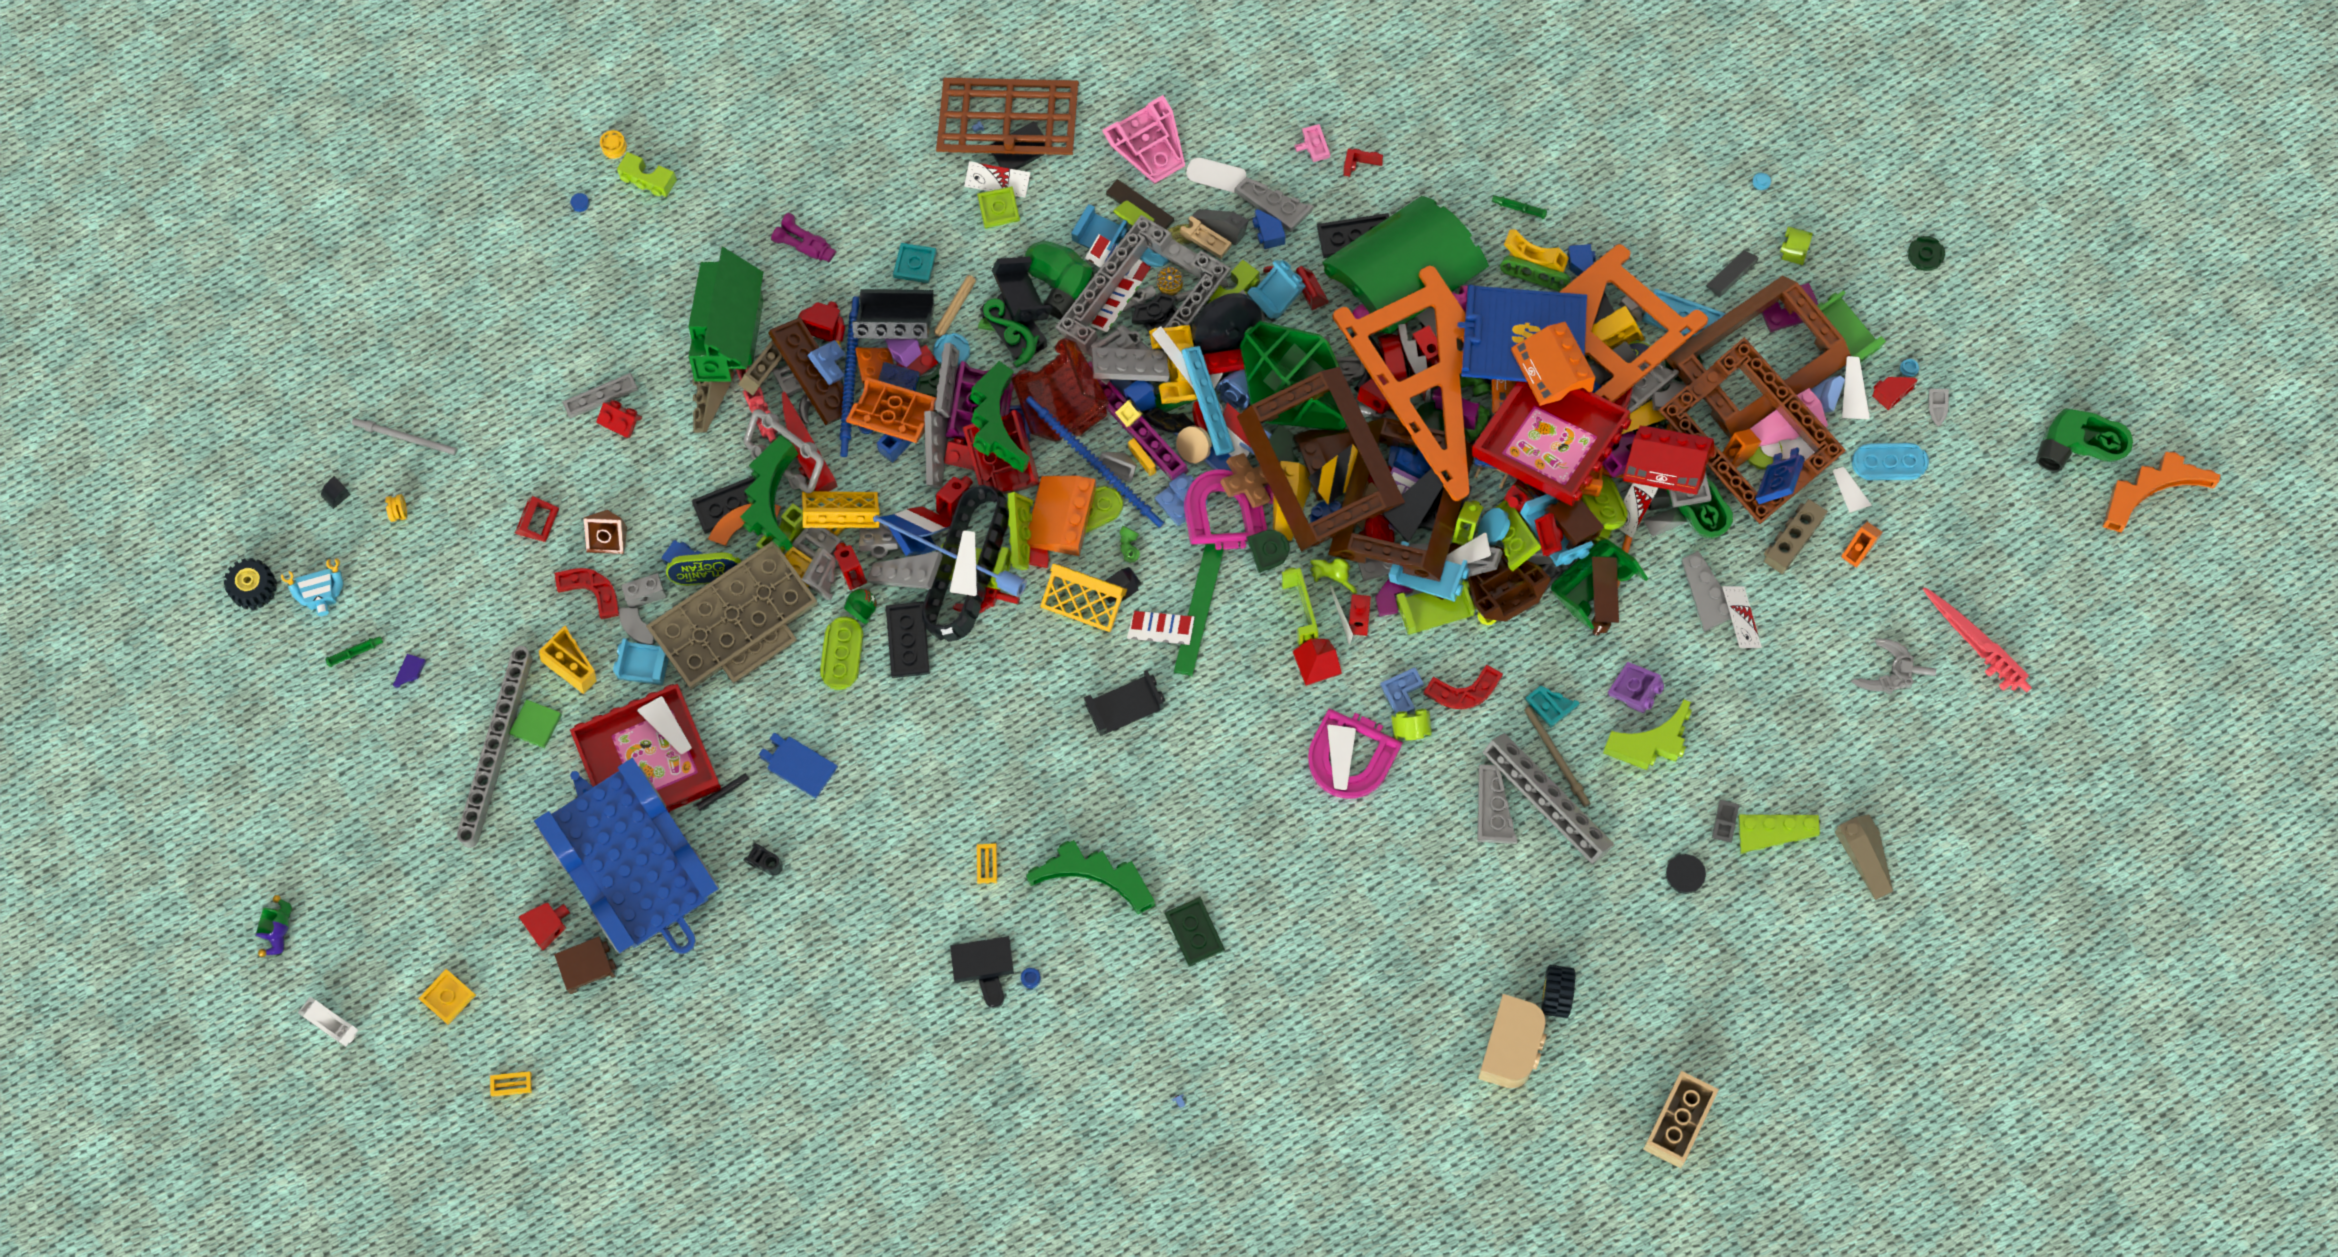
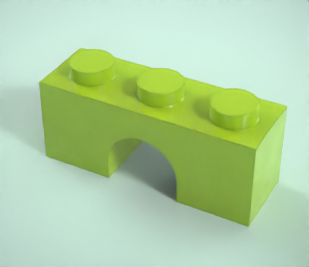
(659, 182)
(1244, 276)
(790, 525)

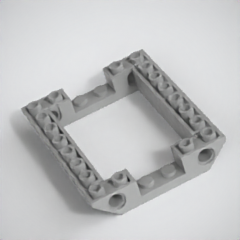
(1141, 236)

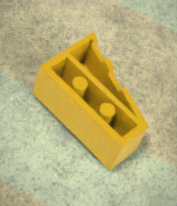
(1617, 329)
(568, 661)

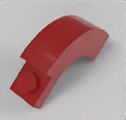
(1393, 355)

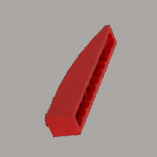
(826, 480)

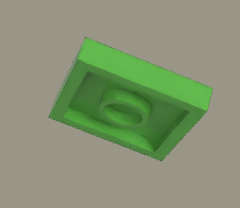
(535, 723)

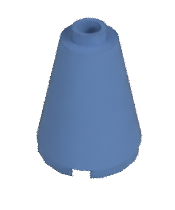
(1234, 390)

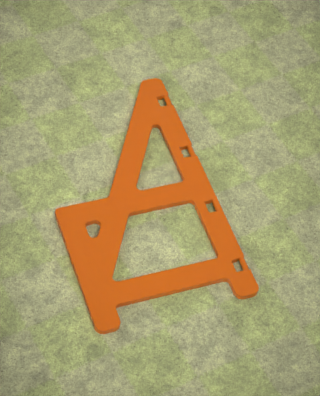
(1593, 284)
(1444, 374)

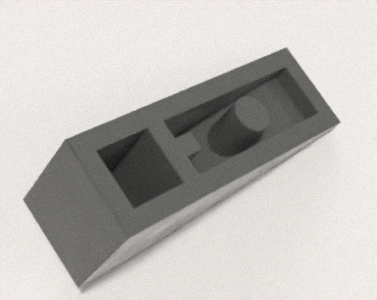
(1225, 223)

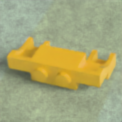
(1178, 388)

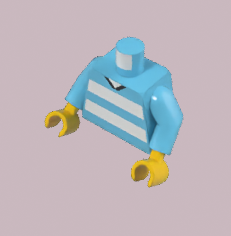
(317, 588)

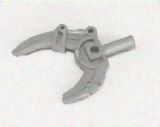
(1901, 669)

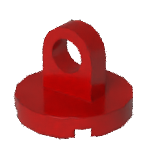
(1378, 528)

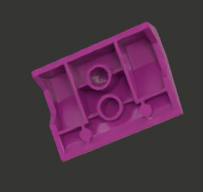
(963, 406)

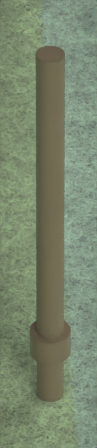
(1576, 787)

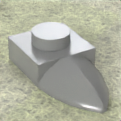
(1938, 404)

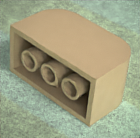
(1514, 1043)
(1680, 1119)

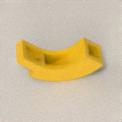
(1547, 257)

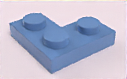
(824, 360)
(1398, 687)

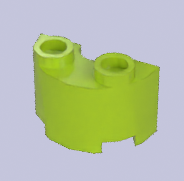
(1796, 246)
(1411, 725)

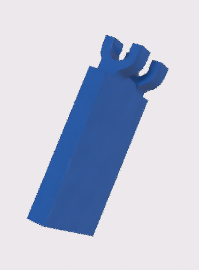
(1780, 477)
(799, 765)

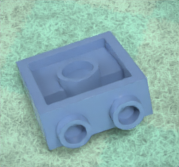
(1173, 497)

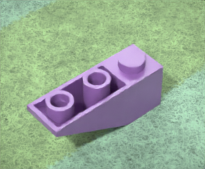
(904, 350)

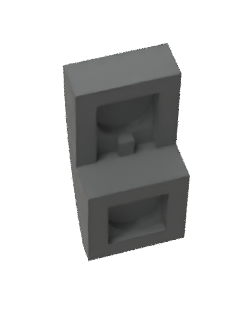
(1725, 821)

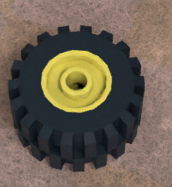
(250, 583)
(1558, 991)

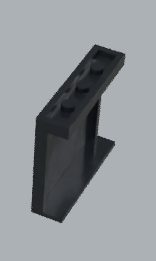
(894, 314)

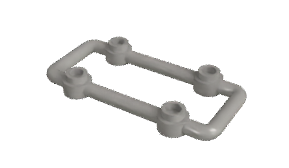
(807, 449)

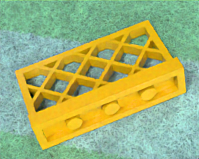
(840, 517)
(1090, 582)

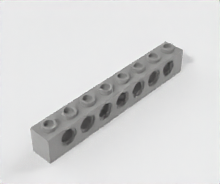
(1548, 798)

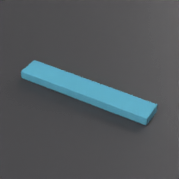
(1207, 400)

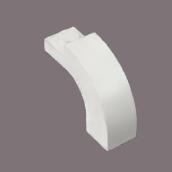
(328, 1021)

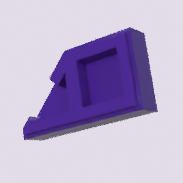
(410, 670)

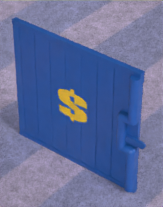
(1506, 317)

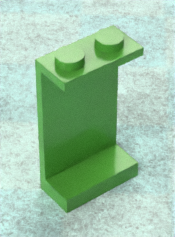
(1856, 335)

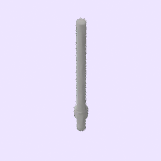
(371, 426)

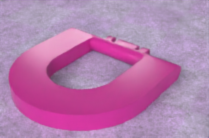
(1197, 516)
(1377, 768)

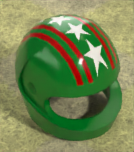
(861, 604)

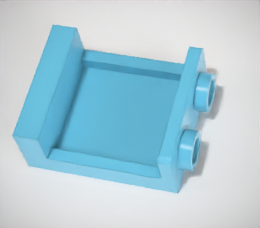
(1277, 289)
(640, 663)

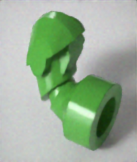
(1480, 386)
(1484, 415)
(1129, 552)

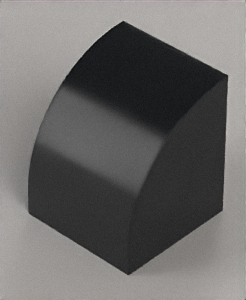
(334, 492)

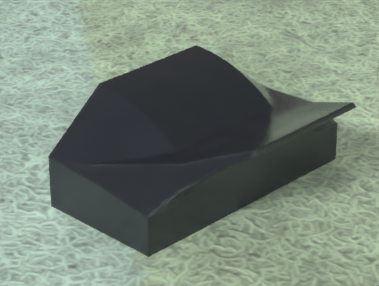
(1125, 578)

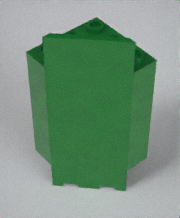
(725, 317)

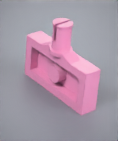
(1314, 143)

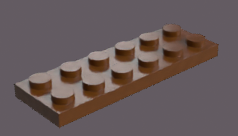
(794, 345)

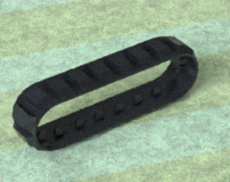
(966, 506)

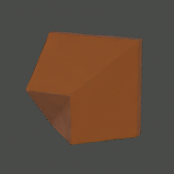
(605, 533)

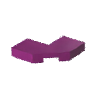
(1386, 599)

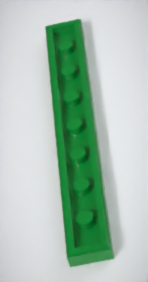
(1200, 608)

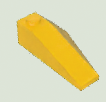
(1301, 485)

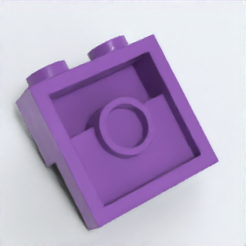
(1637, 687)

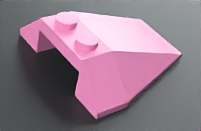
(1149, 140)

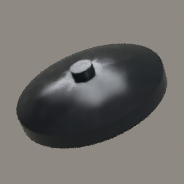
(1224, 322)

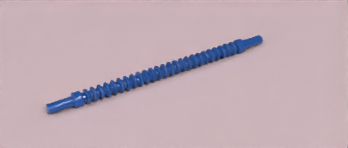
(845, 435)
(1145, 510)

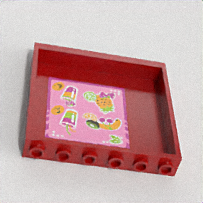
(1553, 443)
(626, 734)

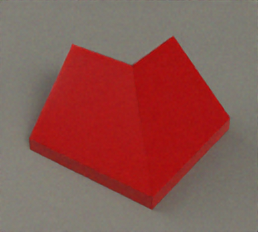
(1317, 660)

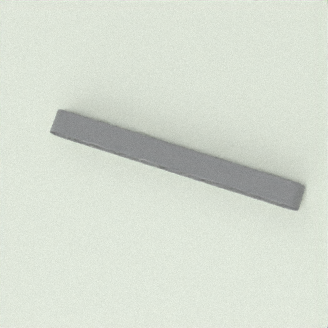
(496, 755)

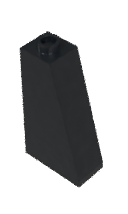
(1418, 500)

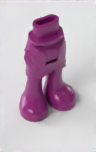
(812, 245)

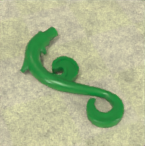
(1013, 327)

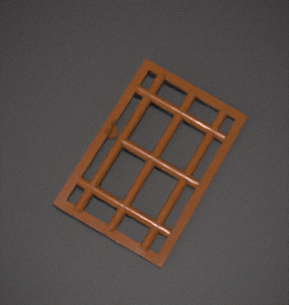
(1008, 139)

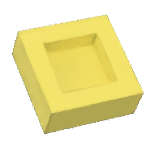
(1128, 413)

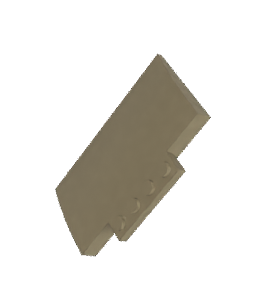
(735, 619)

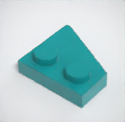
(1550, 705)

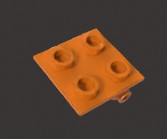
(871, 361)

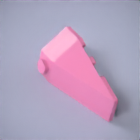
(1776, 428)

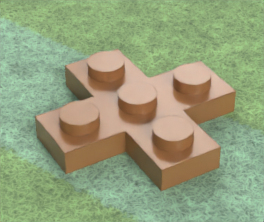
(1246, 480)

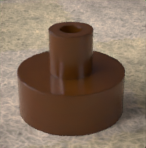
(1600, 627)

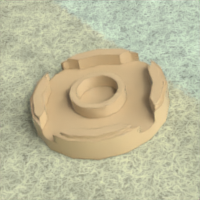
(1193, 444)

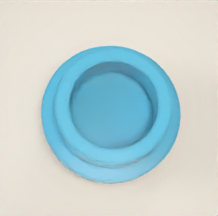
(1761, 181)
(1909, 368)

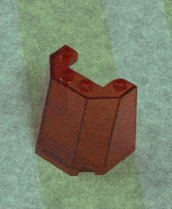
(1065, 390)

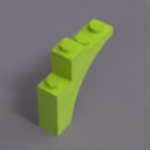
(1641, 748)

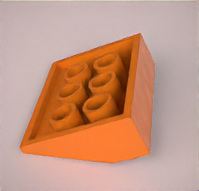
(1061, 513)

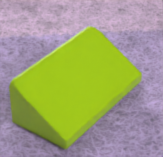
(1130, 212)

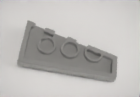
(907, 572)

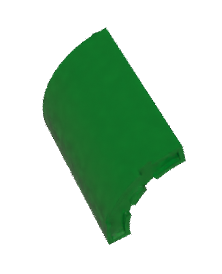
(1388, 258)

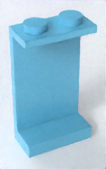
(1535, 509)
(1447, 588)

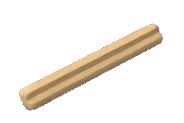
(955, 305)

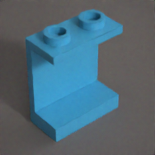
(1092, 225)

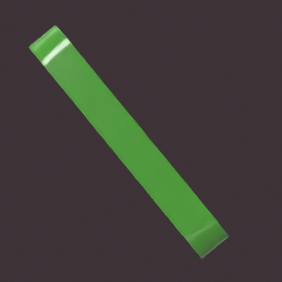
(1536, 270)

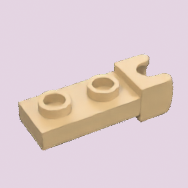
(1205, 238)

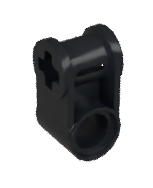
(761, 858)

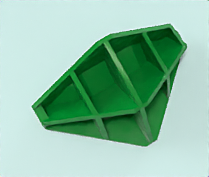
(1282, 357)

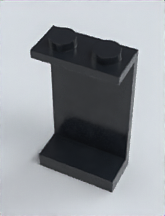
(1019, 290)
(1015, 350)
(1125, 704)

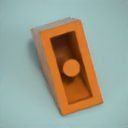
(1741, 447)
(1861, 544)

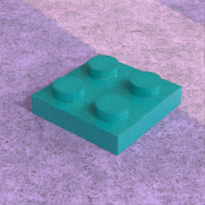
(914, 263)

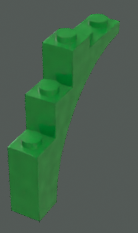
(987, 416)
(761, 494)
(1098, 868)

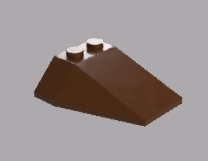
(1320, 447)
(1505, 592)

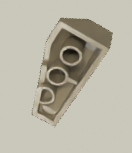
(708, 400)
(1865, 848)

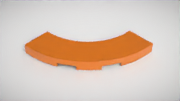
(730, 524)

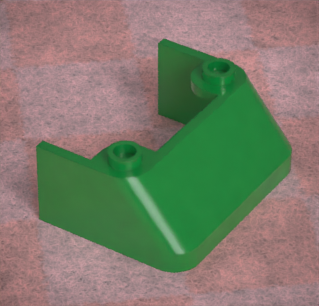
(1575, 585)

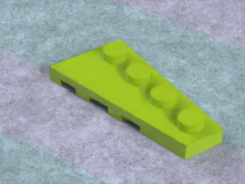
(1018, 522)
(1519, 540)
(1764, 831)

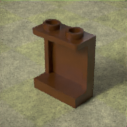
(1576, 522)
(585, 963)

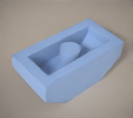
(1829, 392)

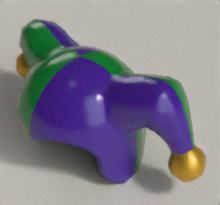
(274, 926)

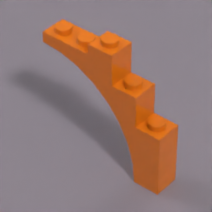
(2148, 481)

